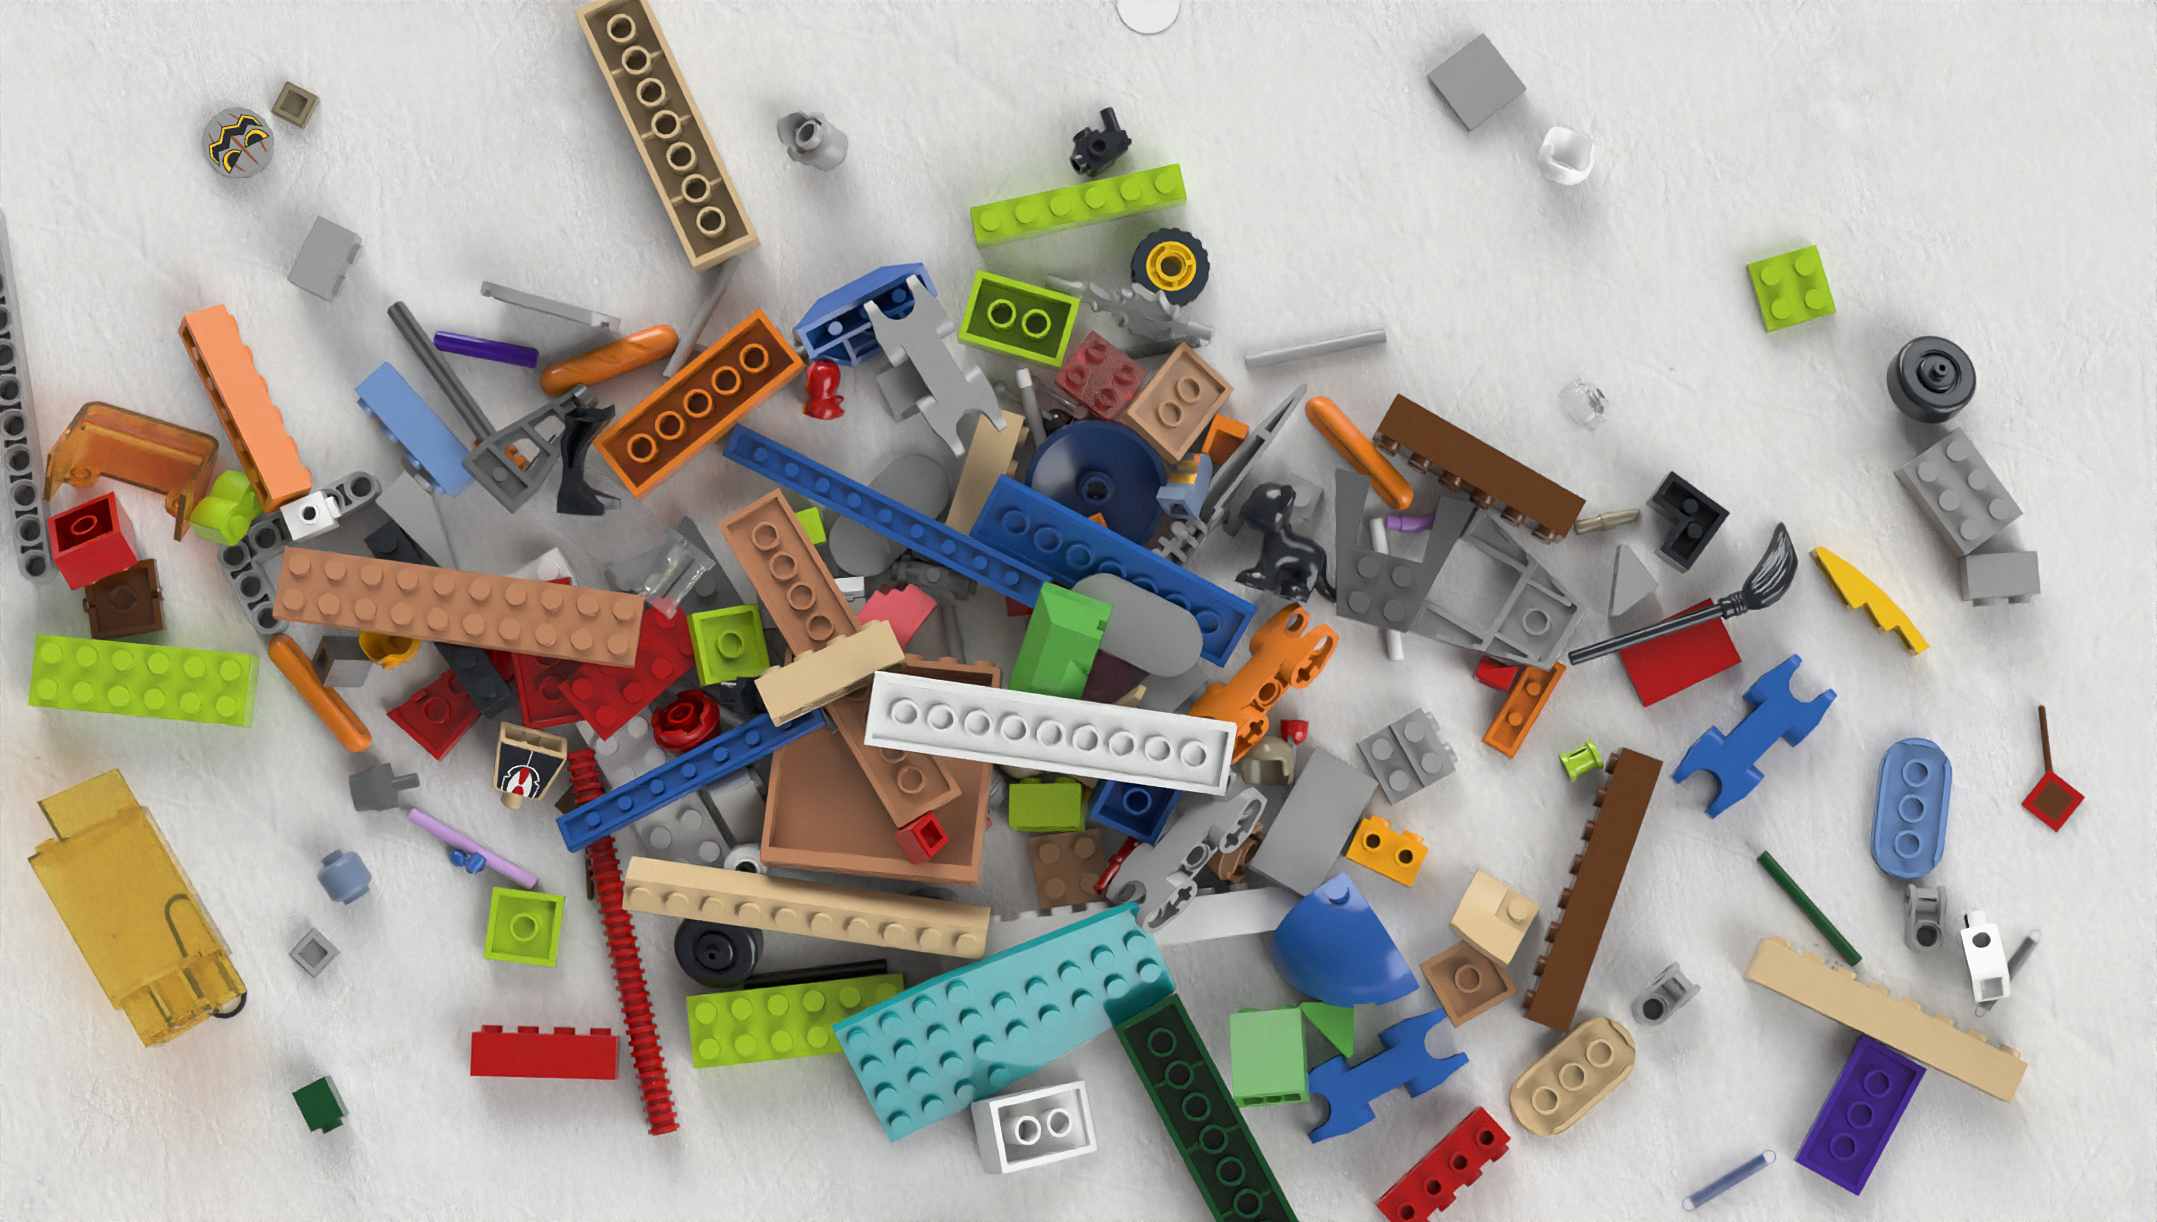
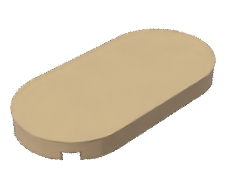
(1572, 1076)

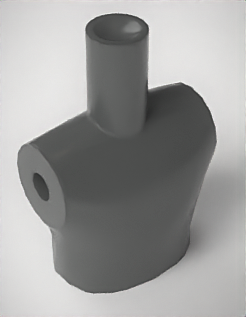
(379, 788)

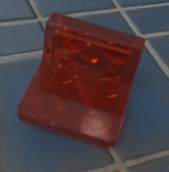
(1100, 377)

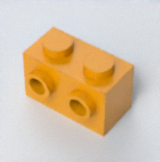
(1387, 851)

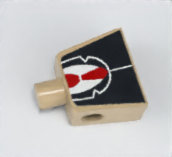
(526, 763)

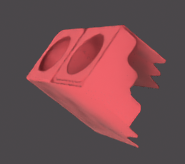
(903, 610)

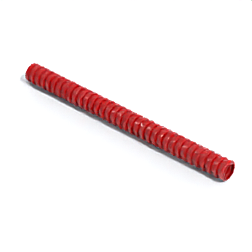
(624, 956)

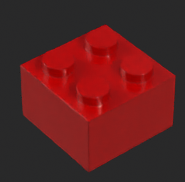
(92, 541)

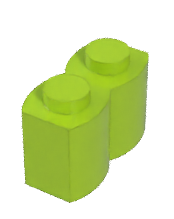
(227, 510)

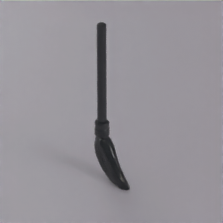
(1760, 590)

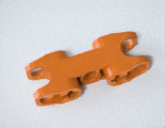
(1276, 663)

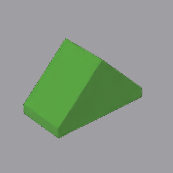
(1333, 1023)

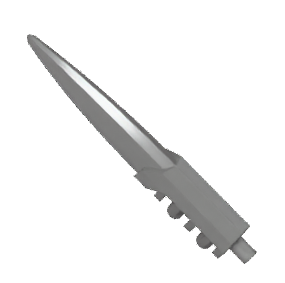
(1188, 534)

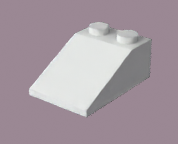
(1033, 1127)

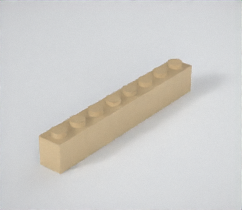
(1885, 1019)

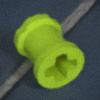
(1581, 760)

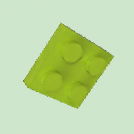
(1791, 288)
(728, 644)
(524, 927)

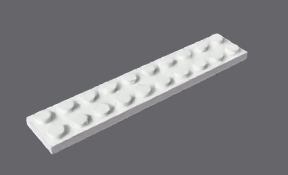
(1049, 733)
(676, 832)

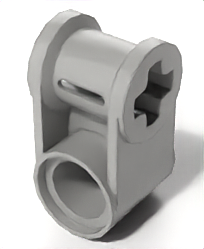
(1924, 914)
(1669, 991)

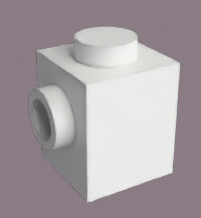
(311, 516)

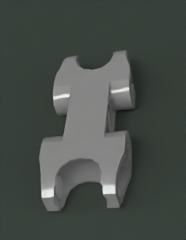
(950, 390)
(1168, 869)

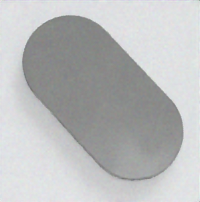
(550, 306)
(909, 480)
(1145, 626)

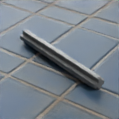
(441, 371)

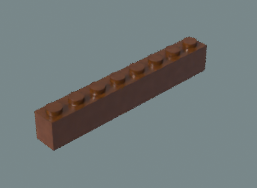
(1592, 889)

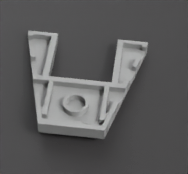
(1531, 623)

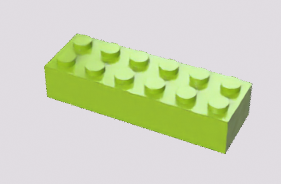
(143, 680)
(780, 1019)

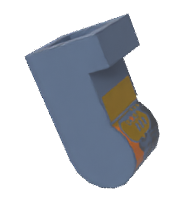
(1186, 486)

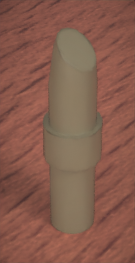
(1606, 521)

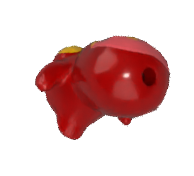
(821, 386)

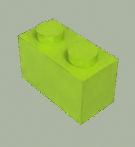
(1047, 806)

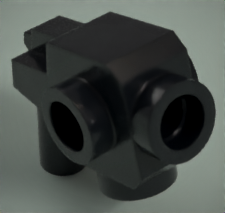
(1096, 150)

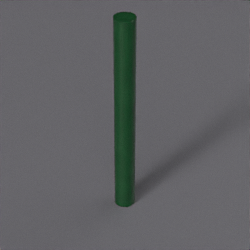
(1809, 908)

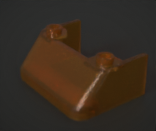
(136, 452)

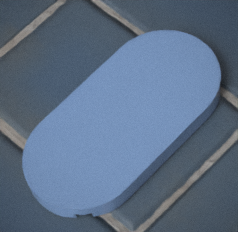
(1911, 808)

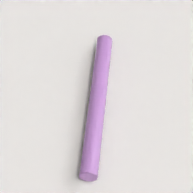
(470, 847)

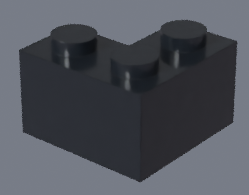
(1694, 520)

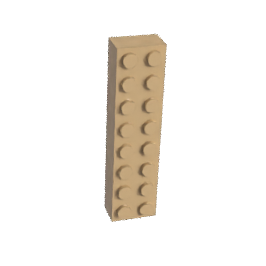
(668, 130)

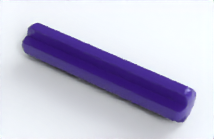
(486, 349)

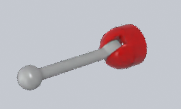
(1293, 733)

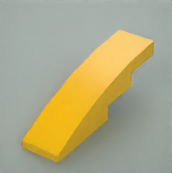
(1857, 590)

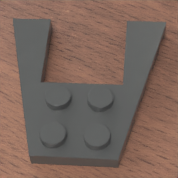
(1380, 586)

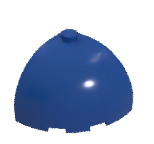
(1339, 949)

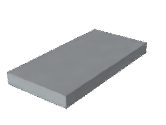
(1313, 824)

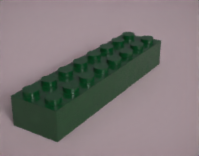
(1202, 1115)

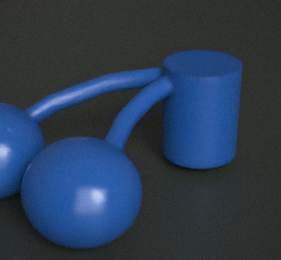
(474, 865)

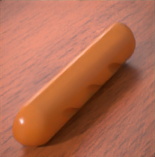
(609, 360)
(1359, 452)
(321, 699)

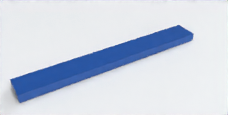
(681, 777)

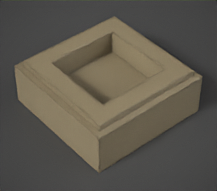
(295, 105)

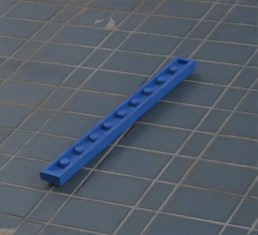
(885, 515)

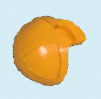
(388, 649)

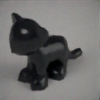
(1269, 513)

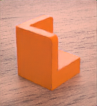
(1223, 438)

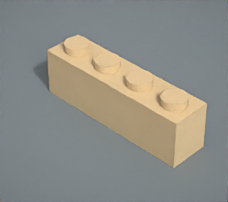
(987, 458)
(830, 672)

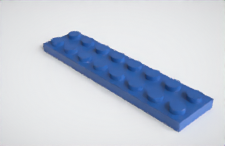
(1074, 547)

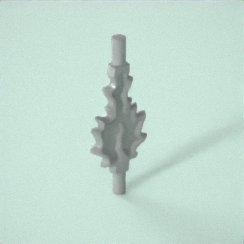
(1140, 309)

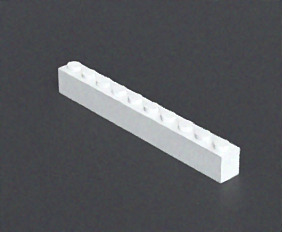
(1206, 917)

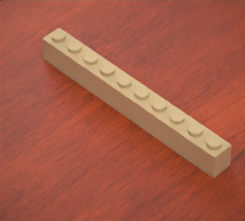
(806, 908)

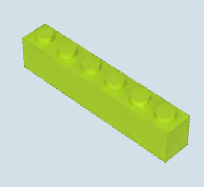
(1078, 205)

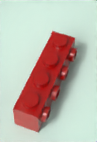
(1445, 1169)

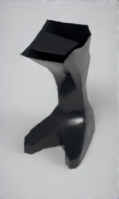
(575, 494)

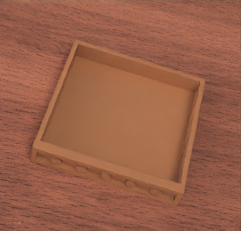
(832, 820)

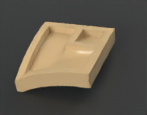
(1493, 918)

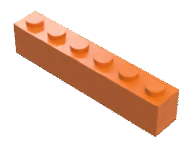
(245, 407)

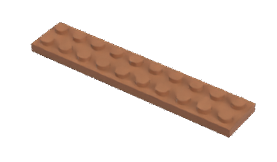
(459, 607)
(810, 614)

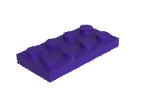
(1859, 1114)

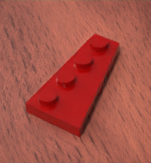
(444, 710)

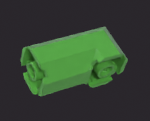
(1060, 643)

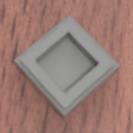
(314, 953)

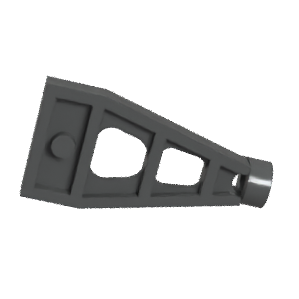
(500, 475)

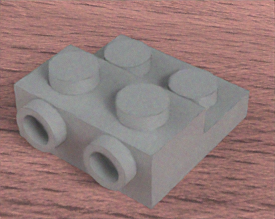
(1408, 755)

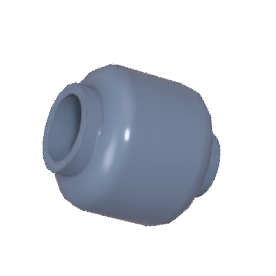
(344, 876)

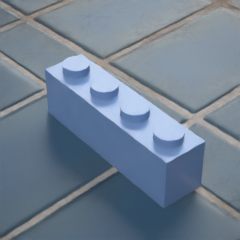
(417, 427)

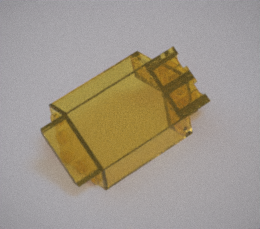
(133, 910)

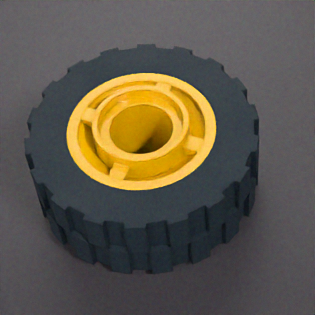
(1176, 247)

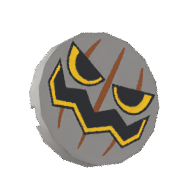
(238, 143)

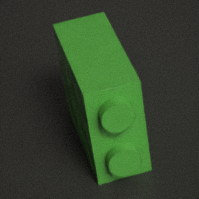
(1268, 1056)

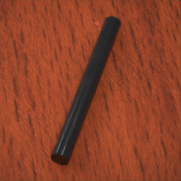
(815, 973)

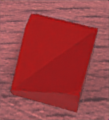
(1494, 673)
(921, 838)

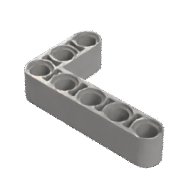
(256, 555)

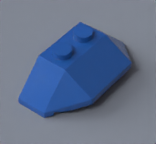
(838, 324)

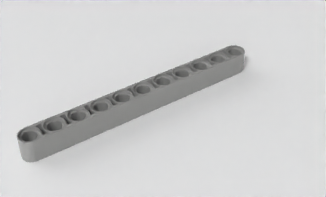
(25, 442)

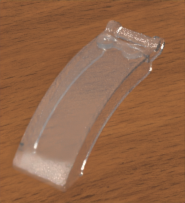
(626, 540)

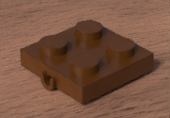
(126, 602)

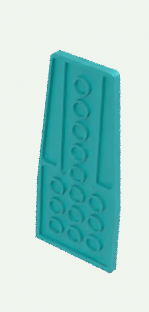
(1001, 1018)

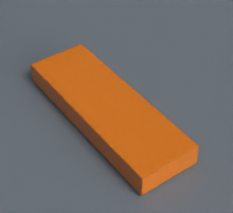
(1521, 708)

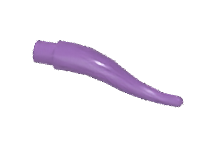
(1411, 524)

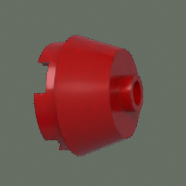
(686, 722)

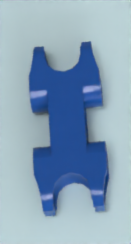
(1733, 756)
(1400, 1063)

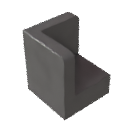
(341, 662)

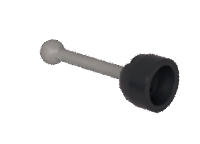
(1052, 419)

